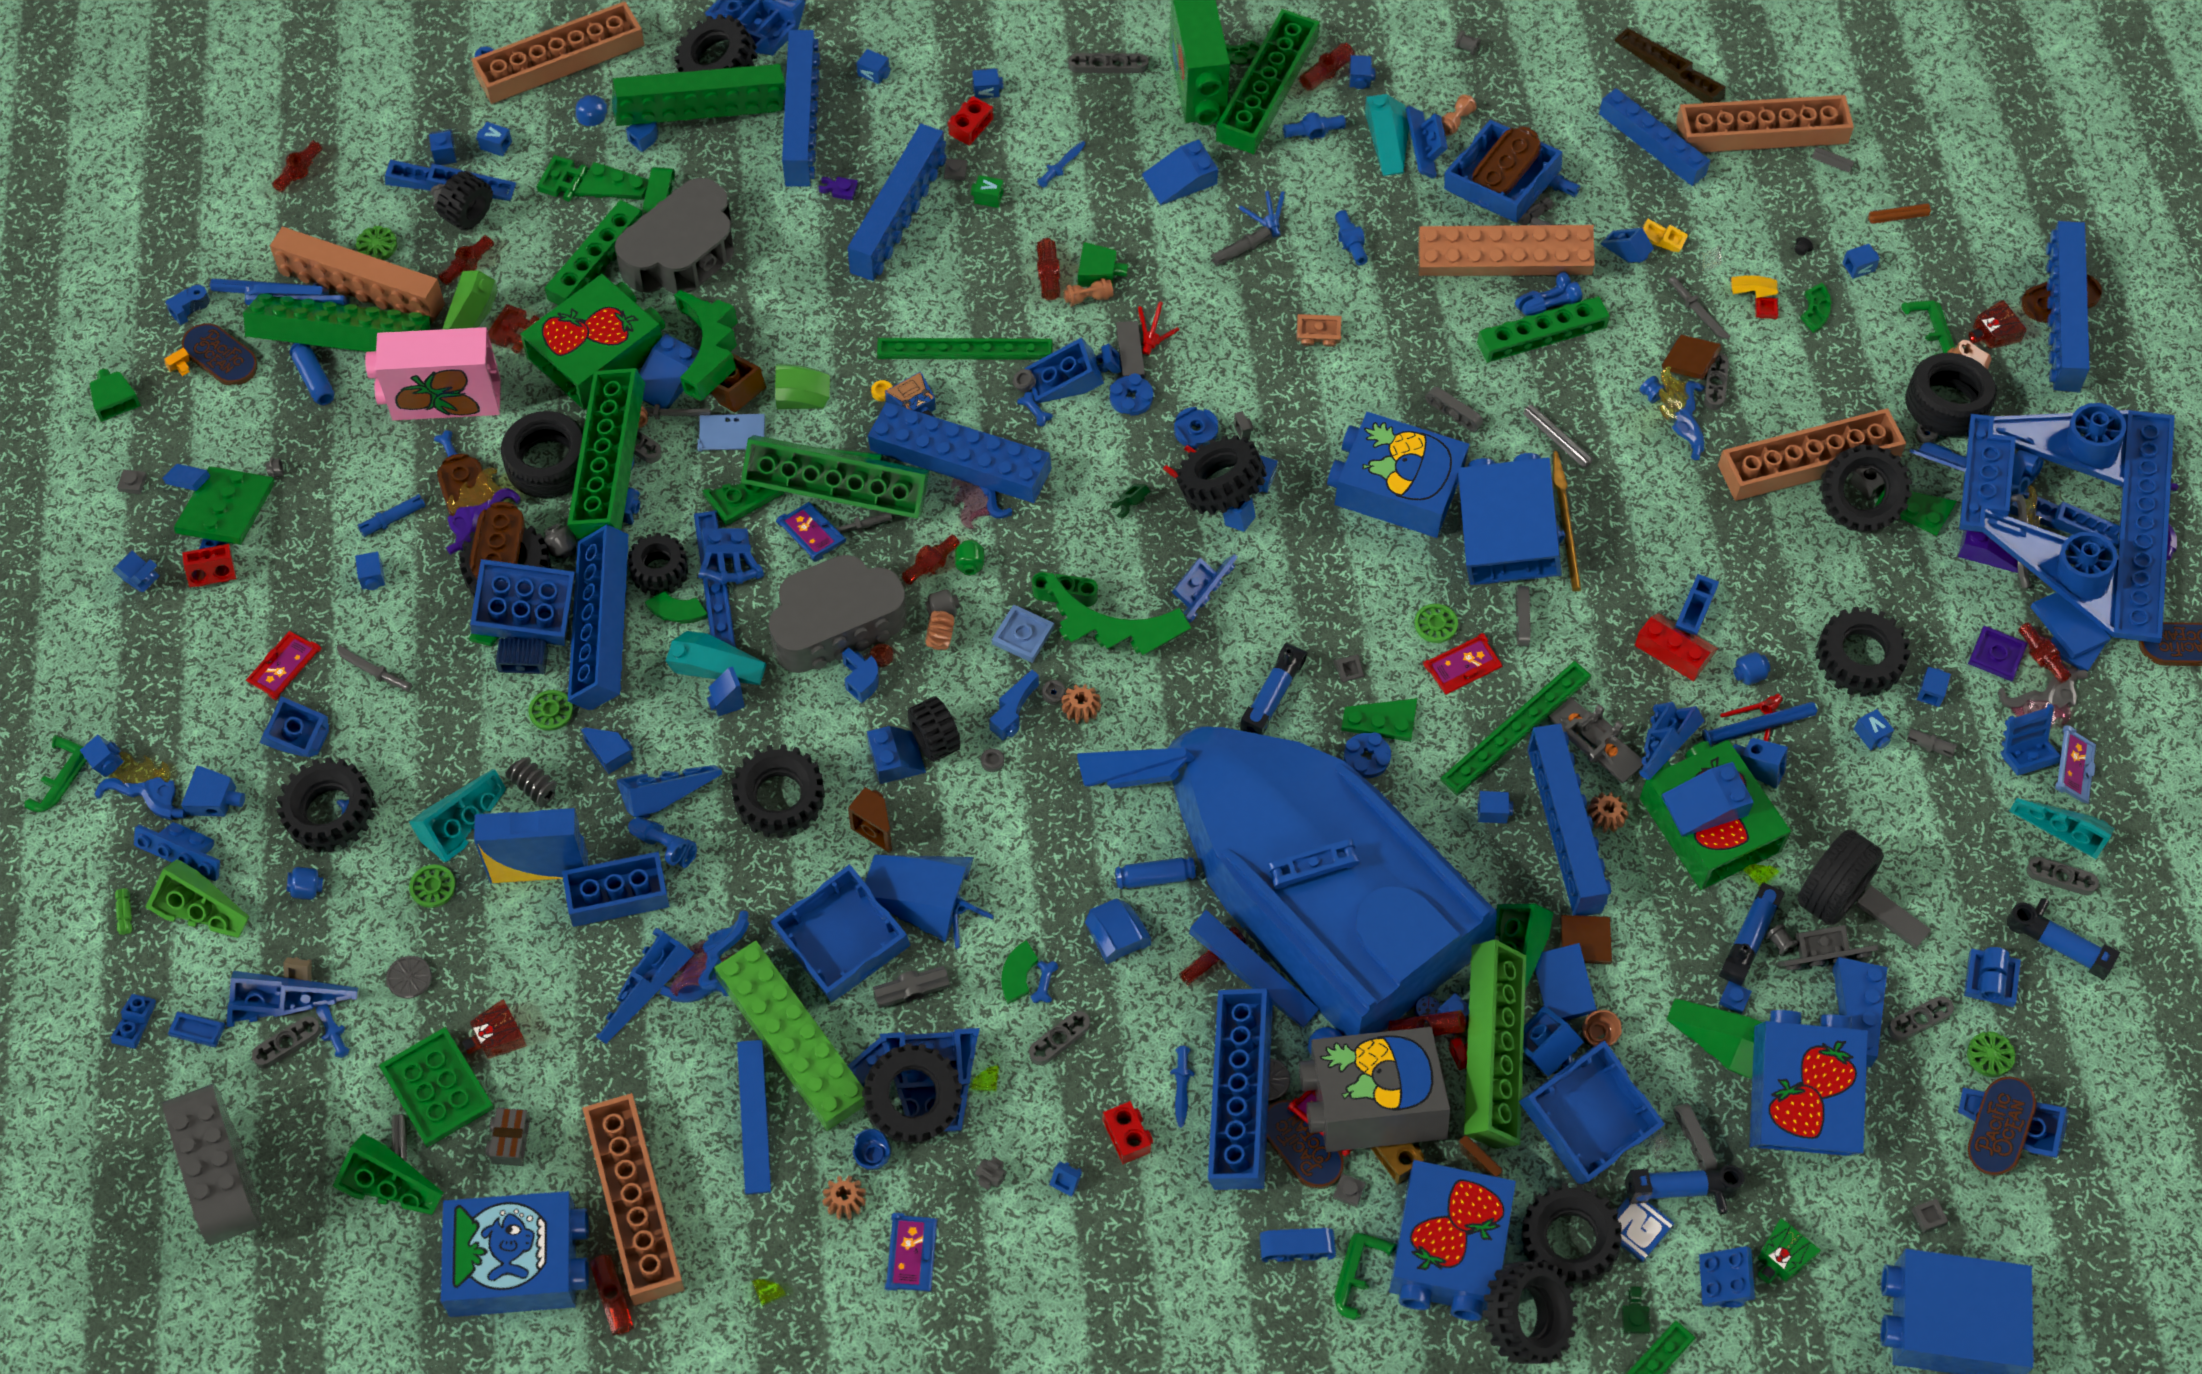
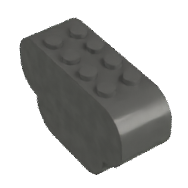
(678, 240)
(834, 609)
(212, 1165)

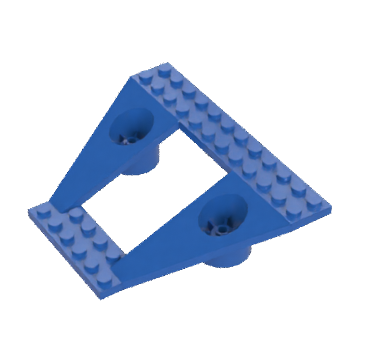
(2116, 447)

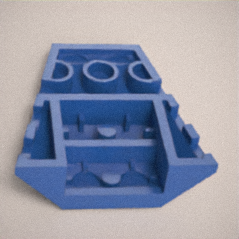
(763, 19)
(919, 888)
(915, 1088)

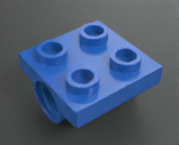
(1992, 976)
(1727, 1277)

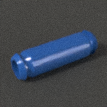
(312, 373)
(1155, 872)

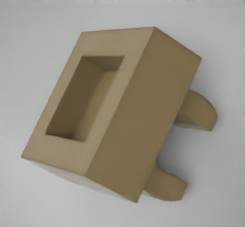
(297, 968)

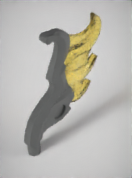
(2027, 514)

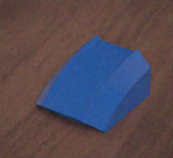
(295, 729)
(1116, 930)

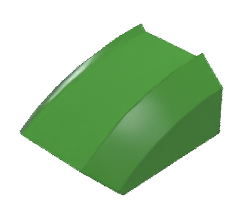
(801, 387)

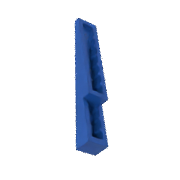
(424, 178)
(2070, 519)
(1252, 968)
(754, 1117)

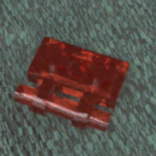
(507, 324)

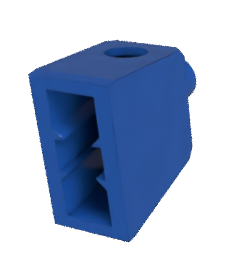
(1764, 760)
(210, 794)

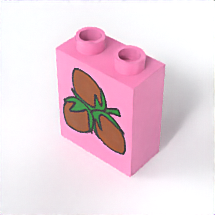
(435, 373)

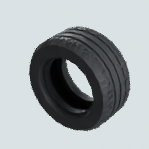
(1953, 371)
(535, 429)
(1840, 877)

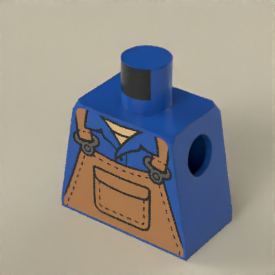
(913, 395)

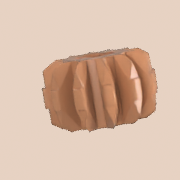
(939, 630)
(1090, 705)
(1614, 805)
(837, 1204)

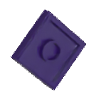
(1997, 653)

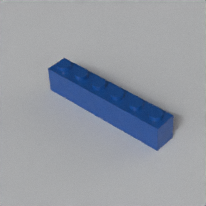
(1654, 137)

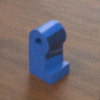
(187, 302)

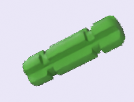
(123, 911)

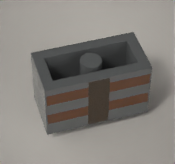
(508, 1136)

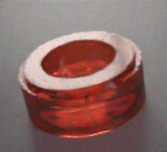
(882, 654)

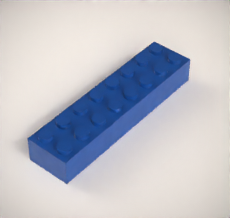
(800, 108)
(897, 202)
(2068, 306)
(960, 452)
(598, 618)
(1568, 820)
(1240, 1089)

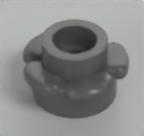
(275, 468)

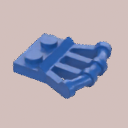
(728, 543)

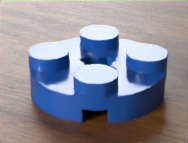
(1134, 384)
(1192, 416)
(1372, 743)

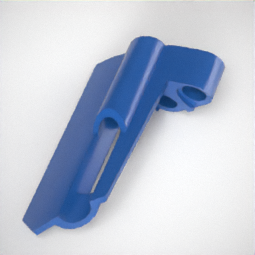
(2025, 467)

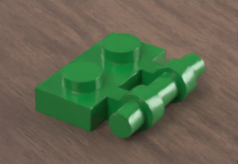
(556, 175)

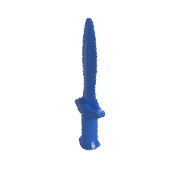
(1056, 170)
(332, 1031)
(1182, 1076)

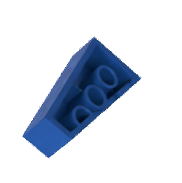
(1861, 996)

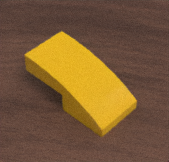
(1669, 238)
(1761, 285)

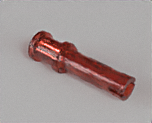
(1204, 962)

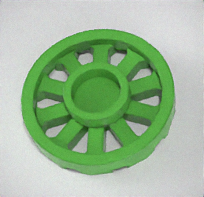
(377, 243)
(1436, 622)
(550, 709)
(432, 886)
(1991, 1054)

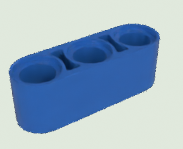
(1297, 1243)

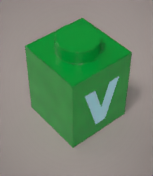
(988, 191)

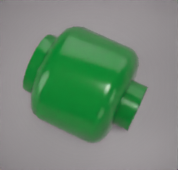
(969, 556)

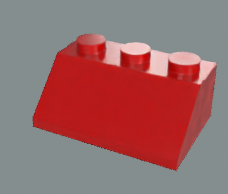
(1674, 647)

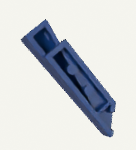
(300, 292)
(1132, 766)

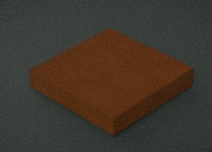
(1691, 356)
(1591, 933)
(1479, 1158)

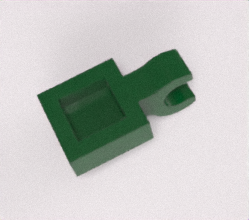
(1132, 496)
(1635, 1317)

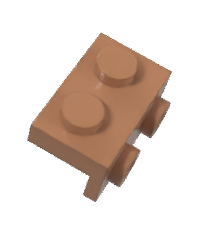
(1318, 329)

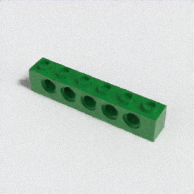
(593, 254)
(1543, 329)

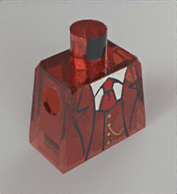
(1997, 327)
(495, 1032)

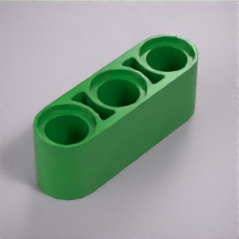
(658, 187)
(1076, 587)

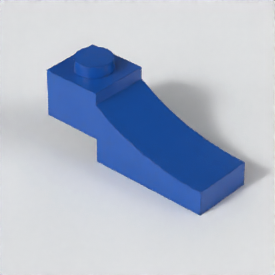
(1006, 720)

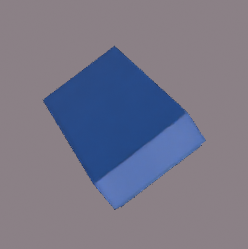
(186, 477)
(196, 1029)

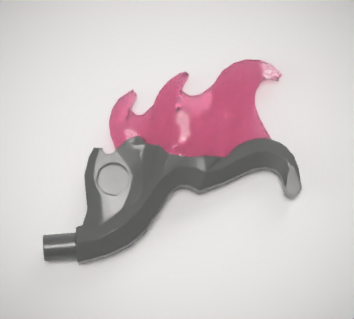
(2056, 693)

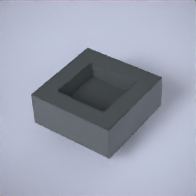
(955, 169)
(1242, 425)
(131, 481)
(1349, 1190)
(1930, 1215)

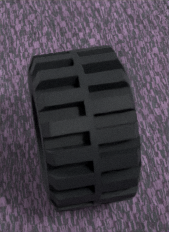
(464, 200)
(662, 578)
(934, 728)

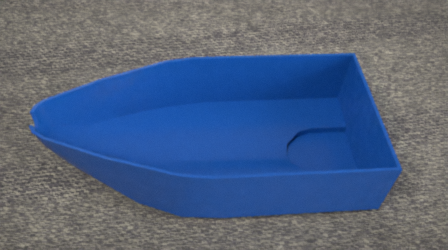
(1349, 939)

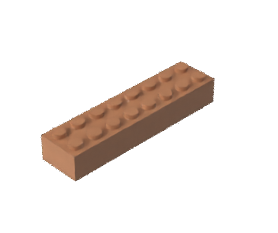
(558, 52)
(1766, 123)
(1506, 250)
(356, 274)
(1804, 453)
(633, 1199)

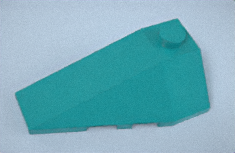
(1389, 131)
(709, 657)
(450, 820)
(2074, 828)

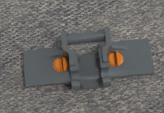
(1609, 749)

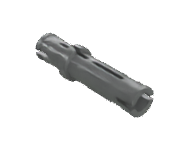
(1247, 243)

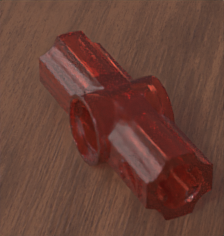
(1327, 66)
(1048, 269)
(1441, 1023)
(616, 1308)

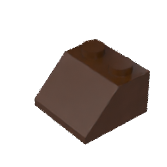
(740, 385)
(870, 818)

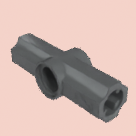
(911, 986)

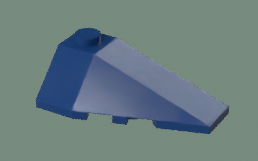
(650, 794)
(2046, 1128)

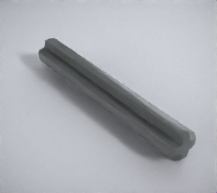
(1558, 436)

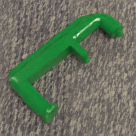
(1938, 321)
(63, 779)
(1349, 1270)

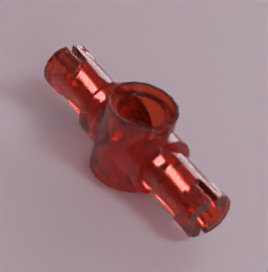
(297, 166)
(466, 259)
(930, 559)
(2044, 652)

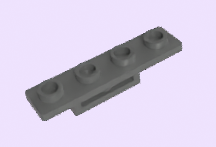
(1824, 944)

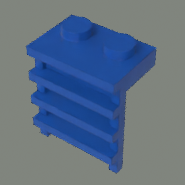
(2027, 742)

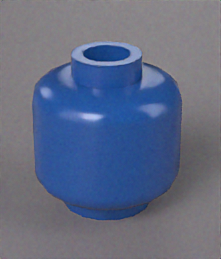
(1751, 668)
(304, 883)

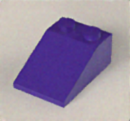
(1982, 549)

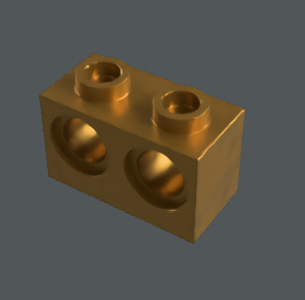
(1390, 1157)

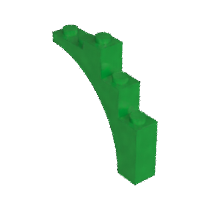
(714, 357)
(1081, 621)

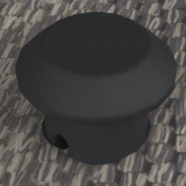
(1803, 245)

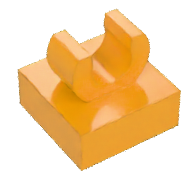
(178, 361)

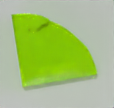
(1761, 873)
(987, 1079)
(767, 1290)

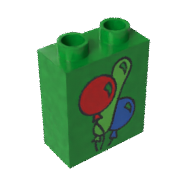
(1199, 60)

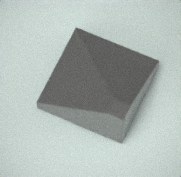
(1348, 666)

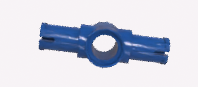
(1314, 126)
(1351, 237)

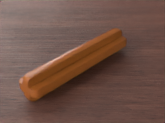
(1899, 213)

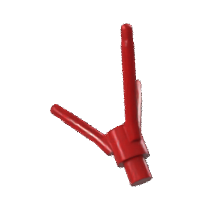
(1151, 338)
(1767, 707)

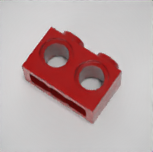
(970, 120)
(209, 563)
(1122, 1134)

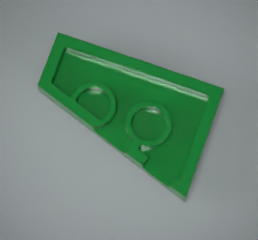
(610, 182)
(738, 500)
(1926, 511)
(1388, 719)

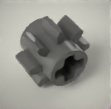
(990, 1173)

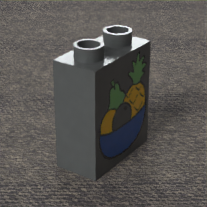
(1376, 1089)

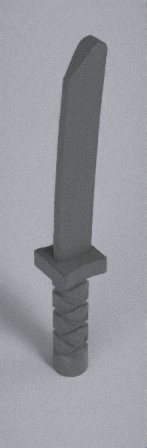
(1691, 301)
(657, 412)
(865, 523)
(379, 673)

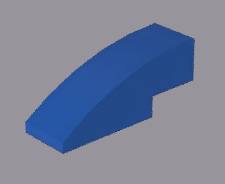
(1697, 604)

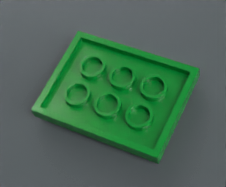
(225, 506)
(436, 1087)

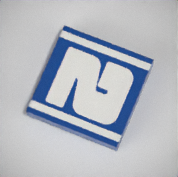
(1642, 1228)

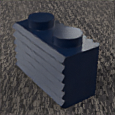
(521, 655)

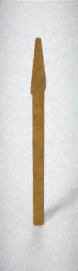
(1561, 485)

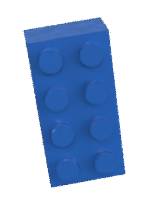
(615, 889)

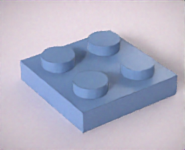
(1023, 633)

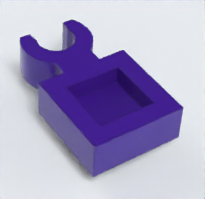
(841, 188)

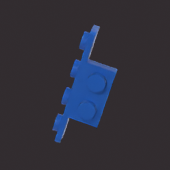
(1427, 140)
(1199, 582)
(181, 844)

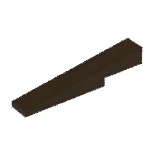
(1672, 66)

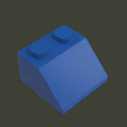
(894, 753)
(1549, 1041)

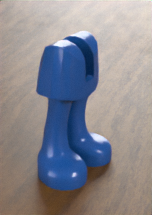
(1564, 293)
(677, 848)

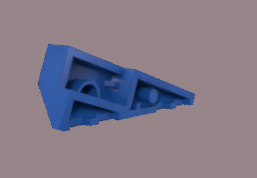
(1668, 733)
(646, 979)
(268, 995)

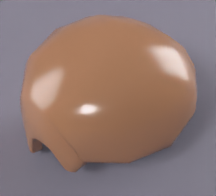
(1599, 1023)

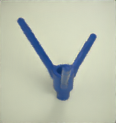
(1272, 220)
(960, 907)

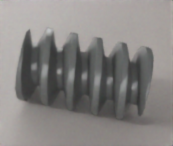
(532, 781)

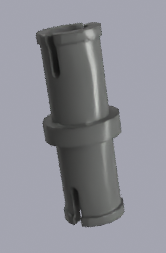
(1931, 743)

